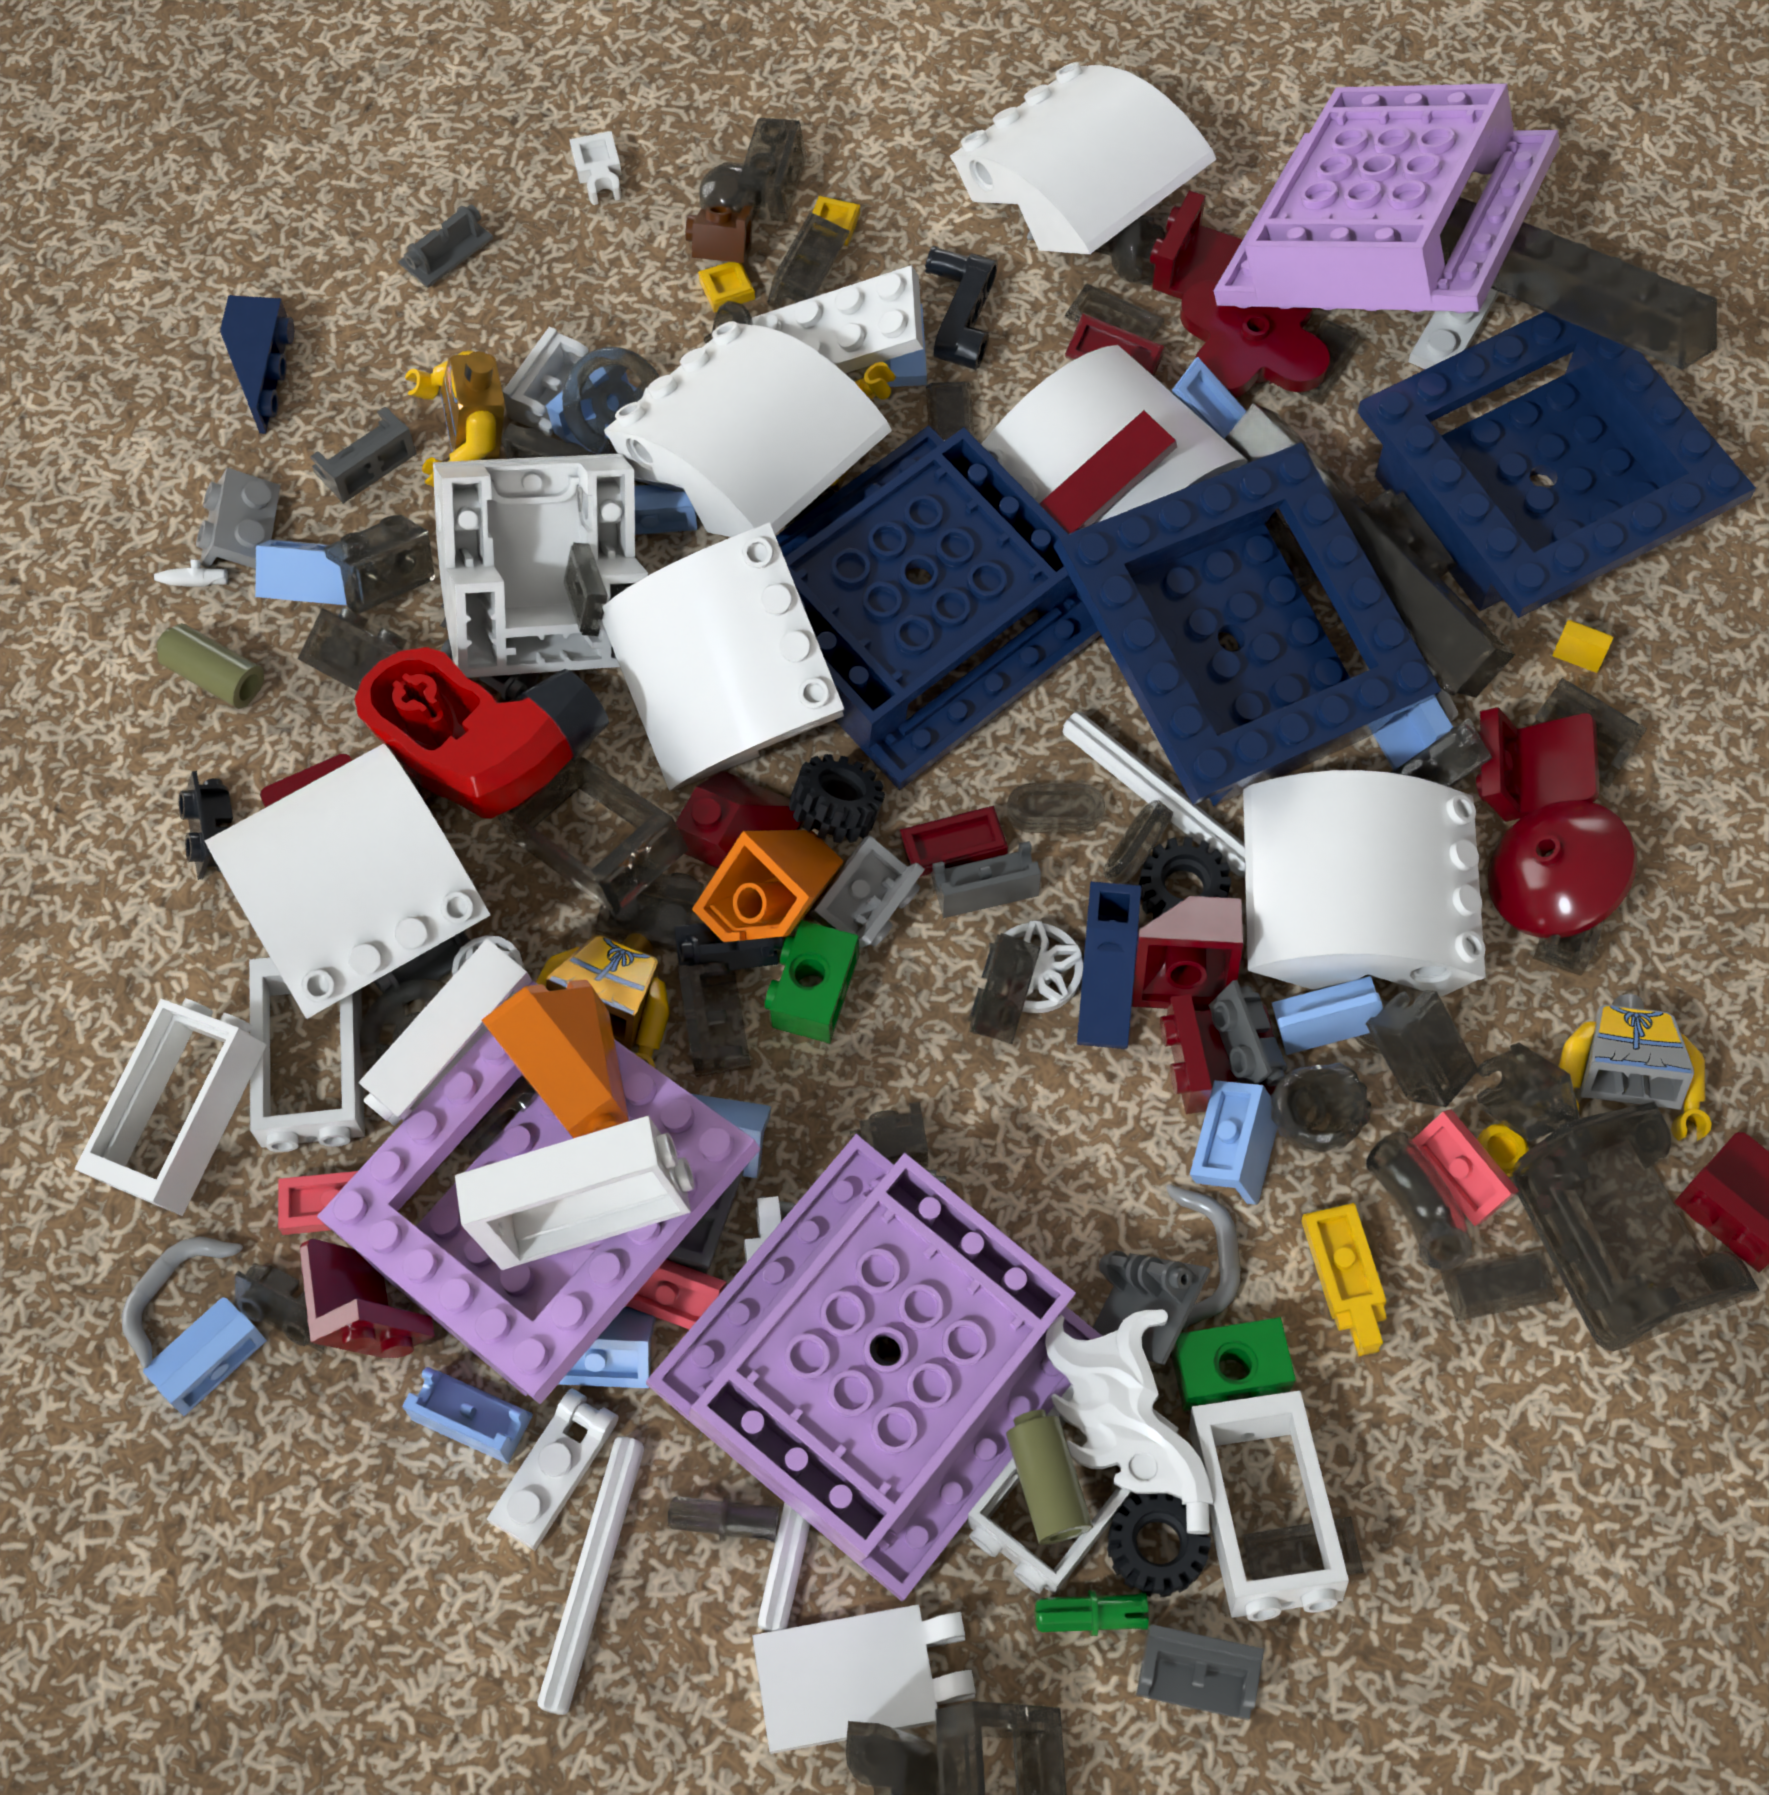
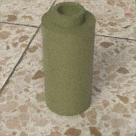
(209, 665)
(1048, 1477)

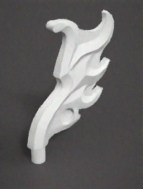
(1117, 1417)

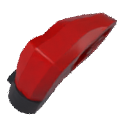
(467, 742)

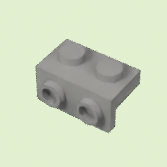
(238, 519)
(867, 893)

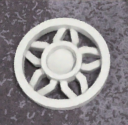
(1047, 968)

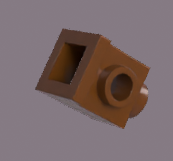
(720, 233)

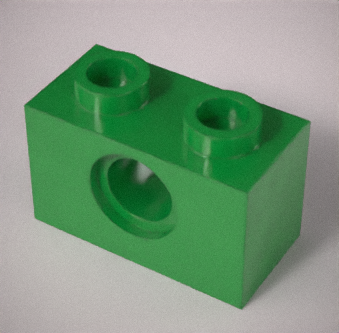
(814, 1009)
(1255, 1345)

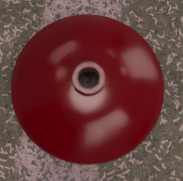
(1574, 884)

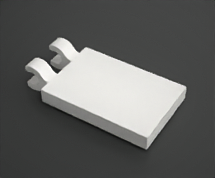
(855, 1671)

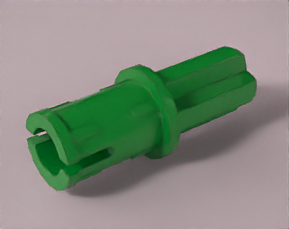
(1091, 1613)

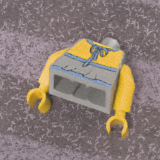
(1638, 1060)

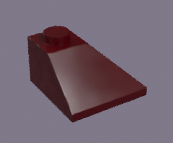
(726, 808)
(1189, 951)

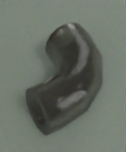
(1423, 1199)

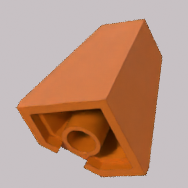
(767, 884)
(565, 1053)

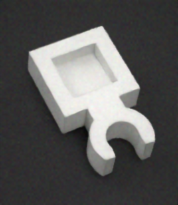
(597, 164)

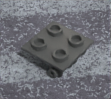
(1150, 1284)

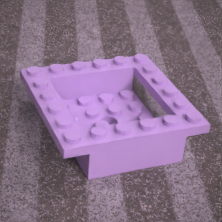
(1371, 193)
(547, 1312)
(859, 1447)

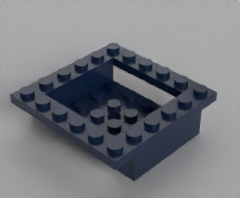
(1608, 434)
(1205, 566)
(891, 639)

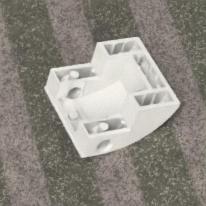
(1083, 156)
(1083, 409)
(748, 428)
(506, 554)
(720, 657)
(347, 879)
(1362, 881)

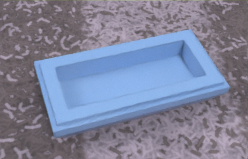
(1208, 398)

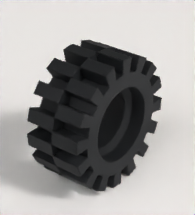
(836, 798)
(1181, 858)
(1134, 1567)

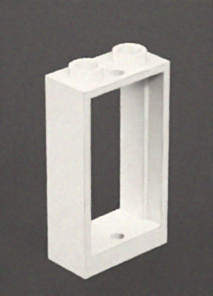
(442, 1033)
(141, 1089)
(327, 1127)
(574, 1193)
(1255, 1420)
(1030, 1568)

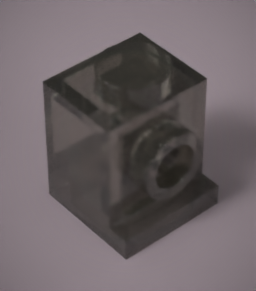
(896, 1134)

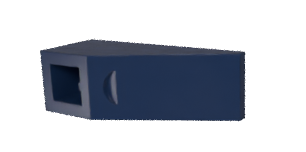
(256, 340)
(1109, 965)

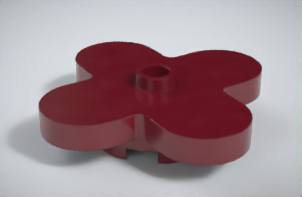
(1254, 342)

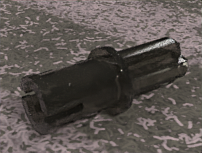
(724, 1518)

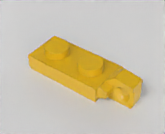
(1347, 1274)

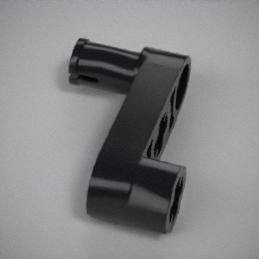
(957, 338)

